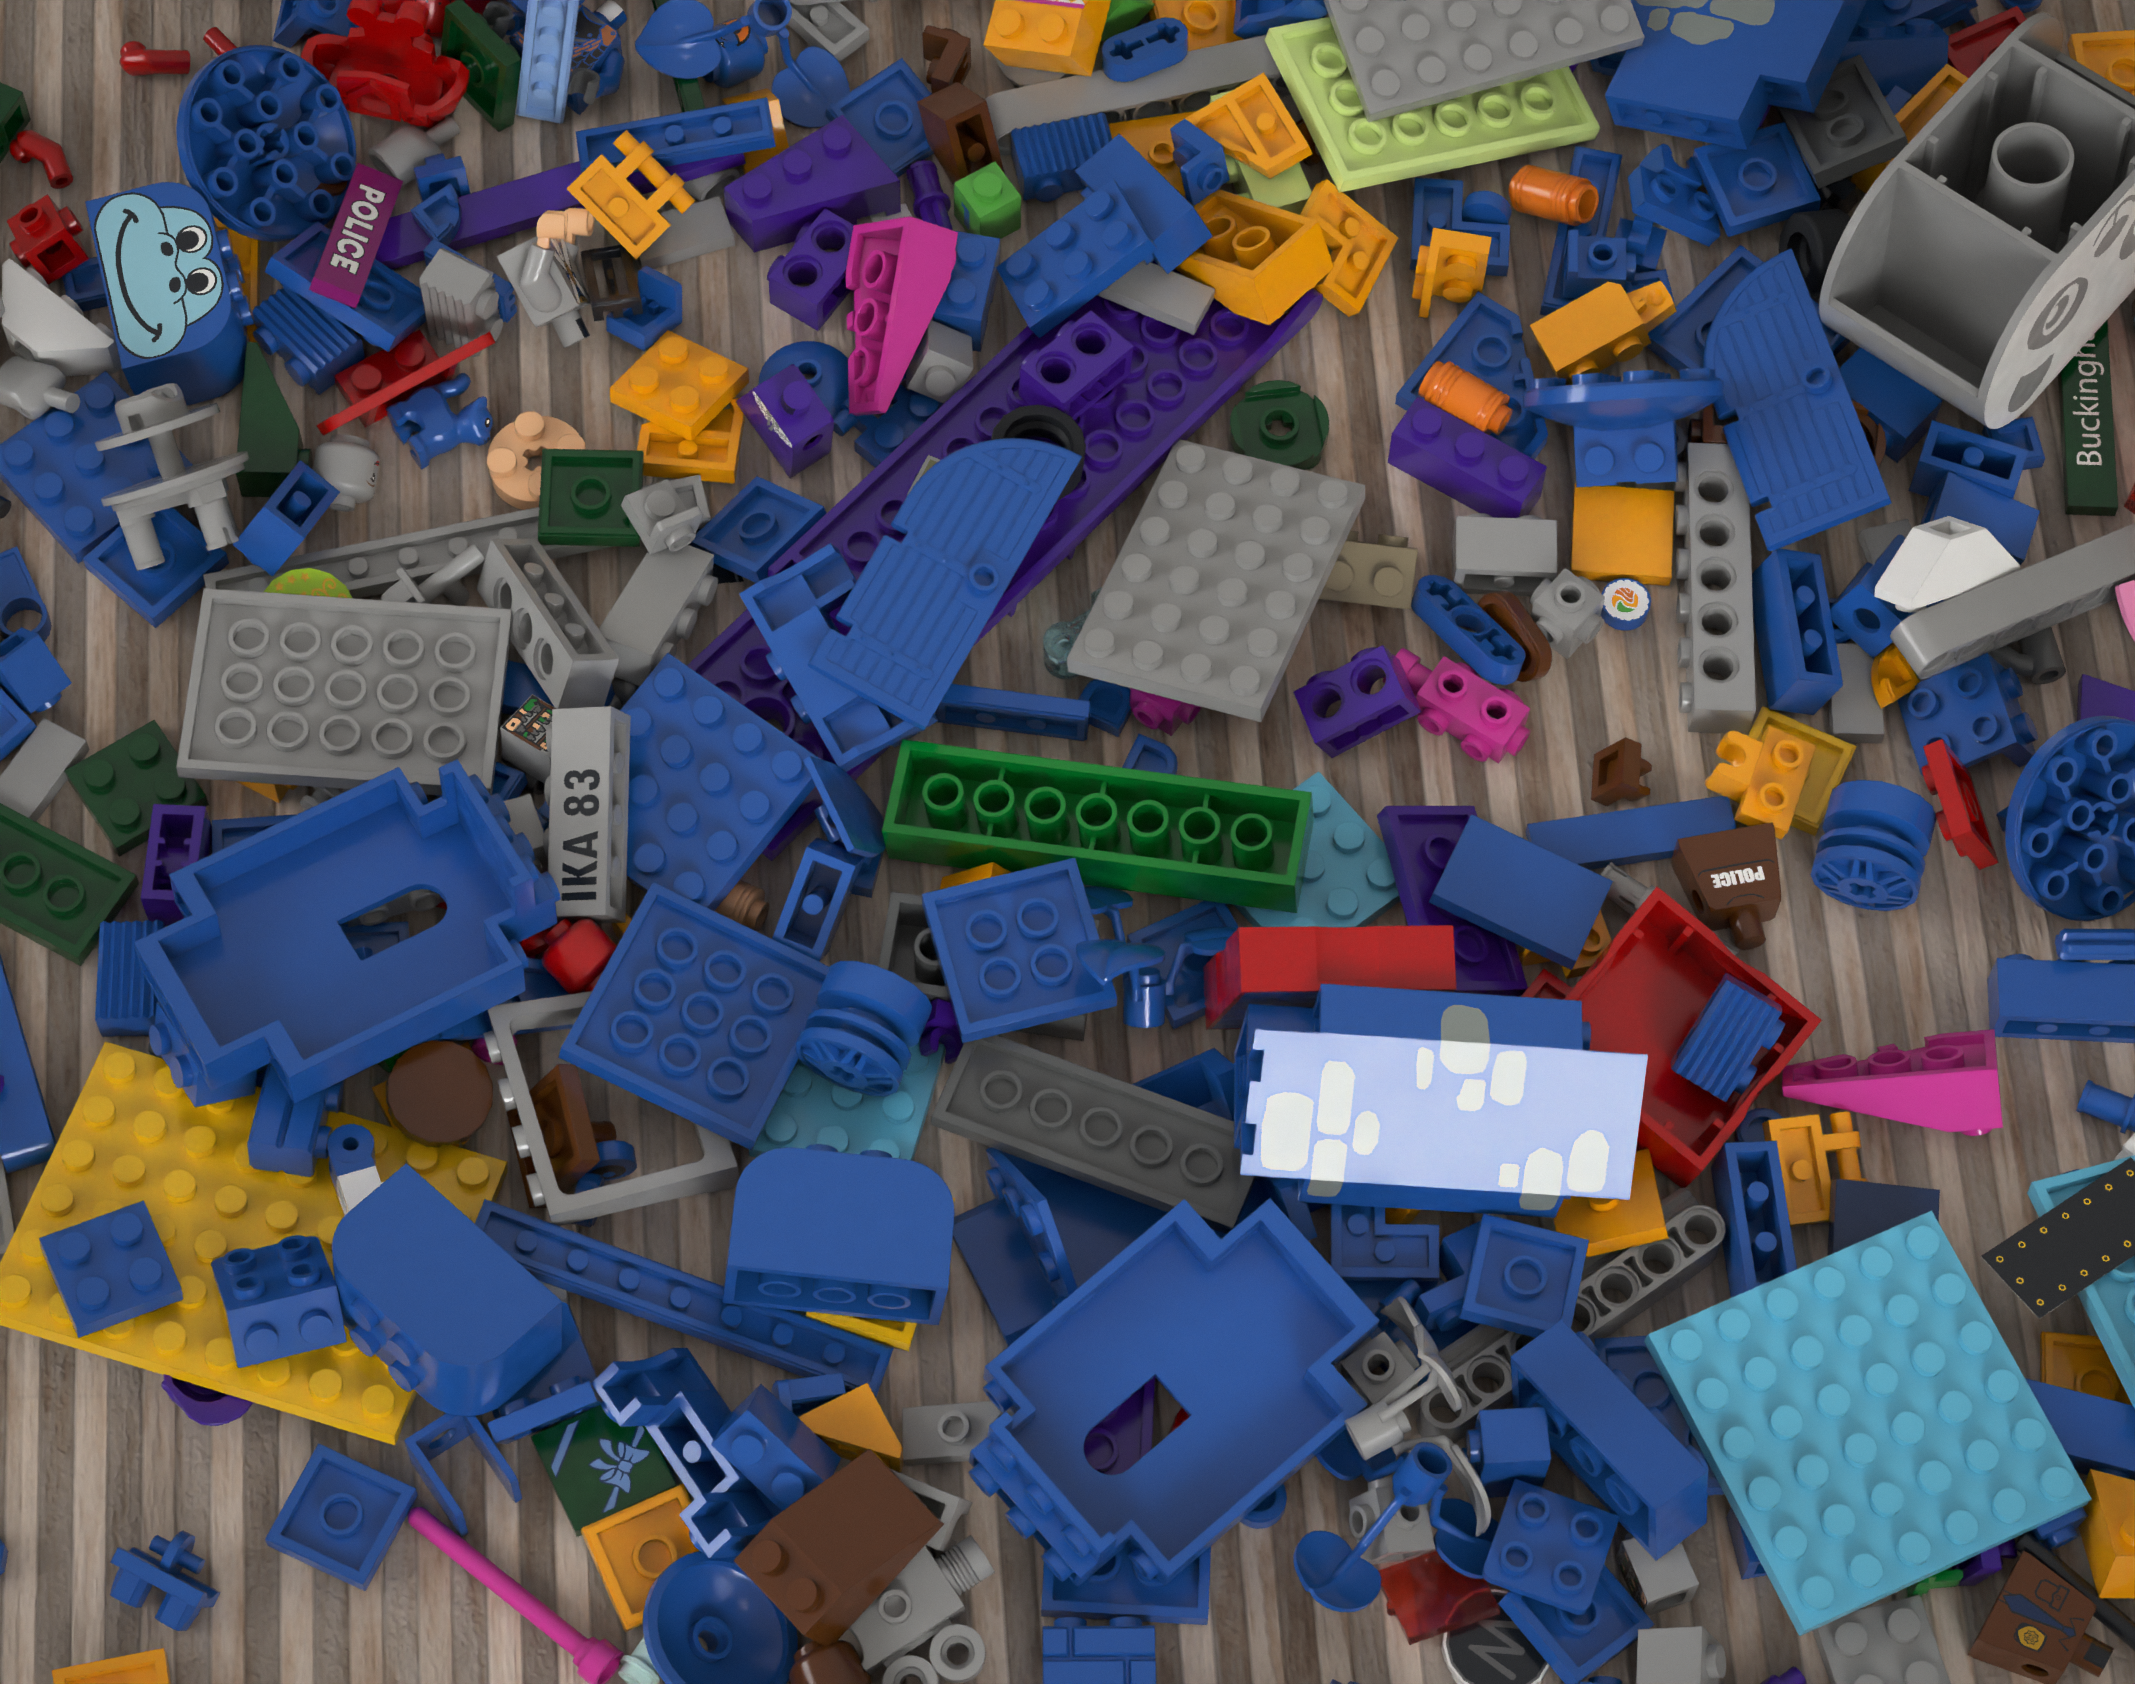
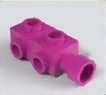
(1467, 708)

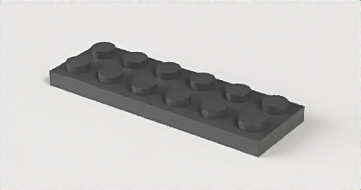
(1095, 1129)

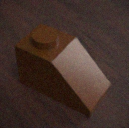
(959, 131)

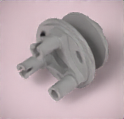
(199, 486)

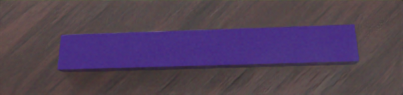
(516, 208)

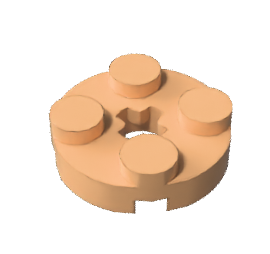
(515, 445)

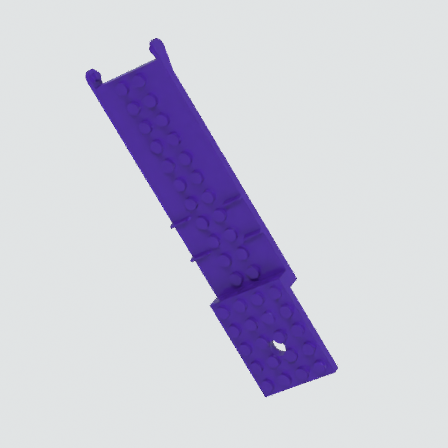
(1127, 433)

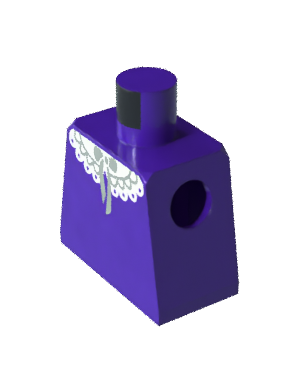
(788, 416)

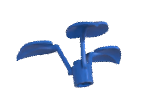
(683, 46)
(1142, 985)
(1349, 1583)

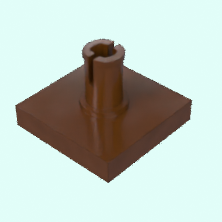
(564, 1127)

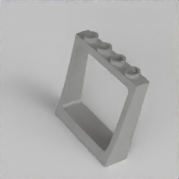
(710, 1174)

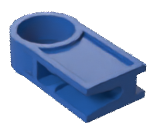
(19, 593)

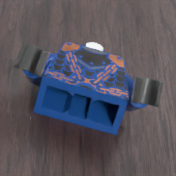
(596, 51)

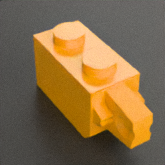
(1601, 328)

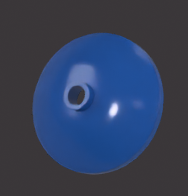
(719, 1603)

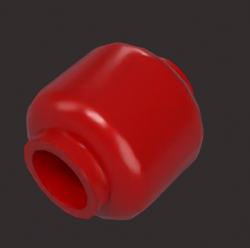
(577, 954)

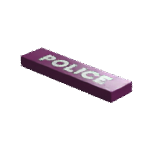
(356, 235)

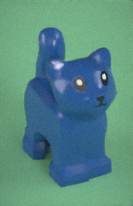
(436, 424)

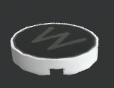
(1492, 1652)

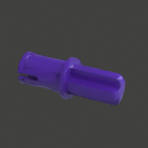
(930, 201)

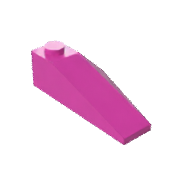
(897, 283)
(1938, 1086)

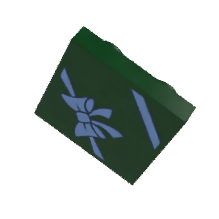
(600, 1466)

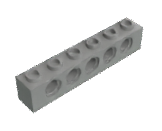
(1712, 703)

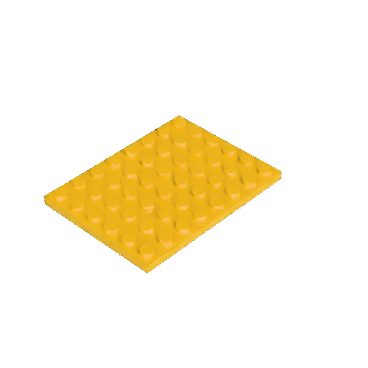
(146, 1141)

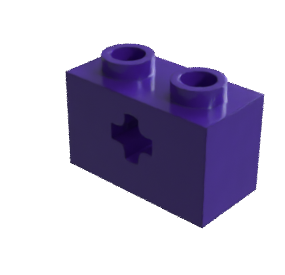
(176, 839)

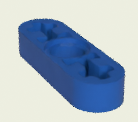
(1489, 650)

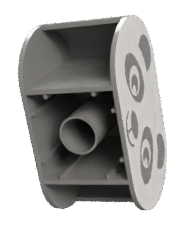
(1995, 231)

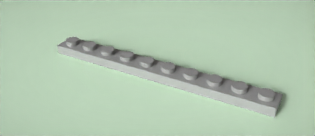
(372, 565)

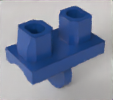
(184, 1593)

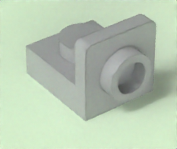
(661, 517)

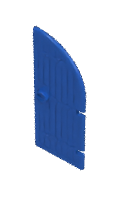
(1796, 420)
(935, 591)

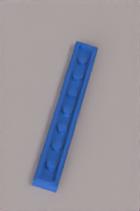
(682, 1300)

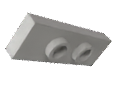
(945, 1431)

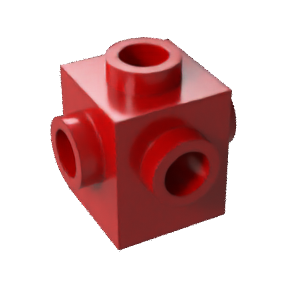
(47, 239)

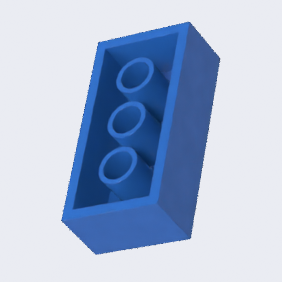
(1612, 1439)

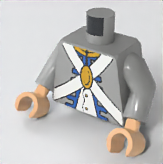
(547, 276)

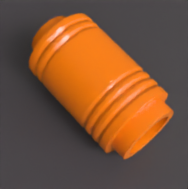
(1553, 195)
(1466, 397)

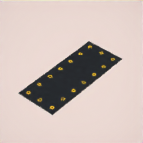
(2071, 1243)

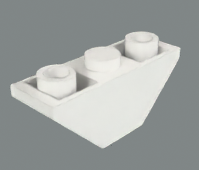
(53, 327)
(1942, 562)

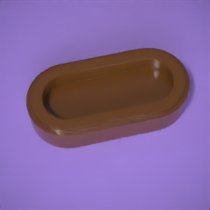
(1516, 621)

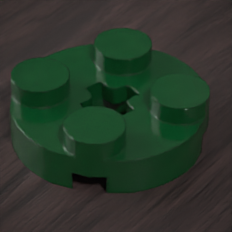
(1295, 409)

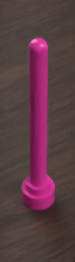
(594, 1658)

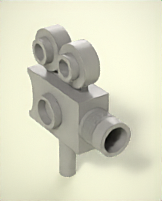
(920, 1608)

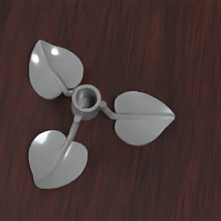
(1385, 1421)

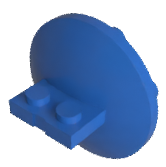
(260, 139)
(1627, 425)
(2076, 821)

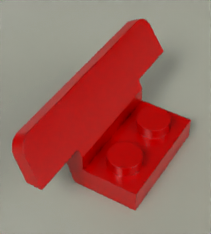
(394, 376)

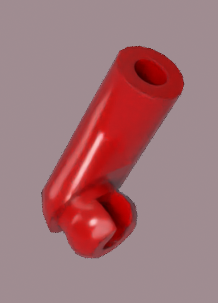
(141, 61)
(34, 145)

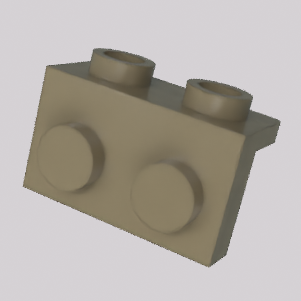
(1373, 572)

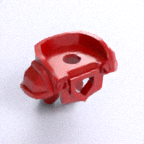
(389, 65)

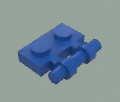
(885, 434)

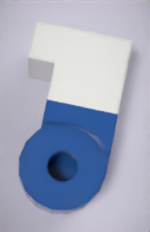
(352, 1164)

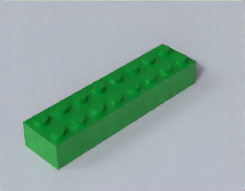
(1117, 822)

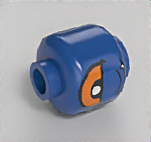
(740, 57)

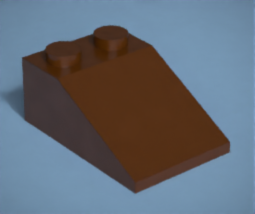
(839, 1547)

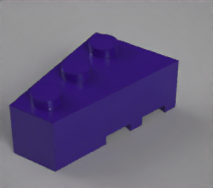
(821, 171)

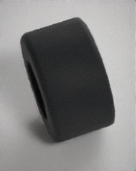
(1813, 242)

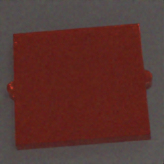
(1434, 1597)

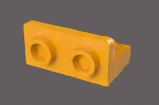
(1450, 267)

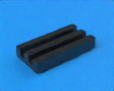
(614, 302)

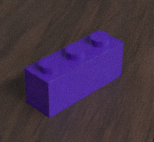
(1465, 462)

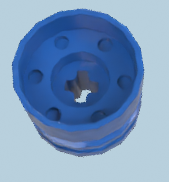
(1873, 845)
(863, 1028)

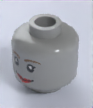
(348, 467)

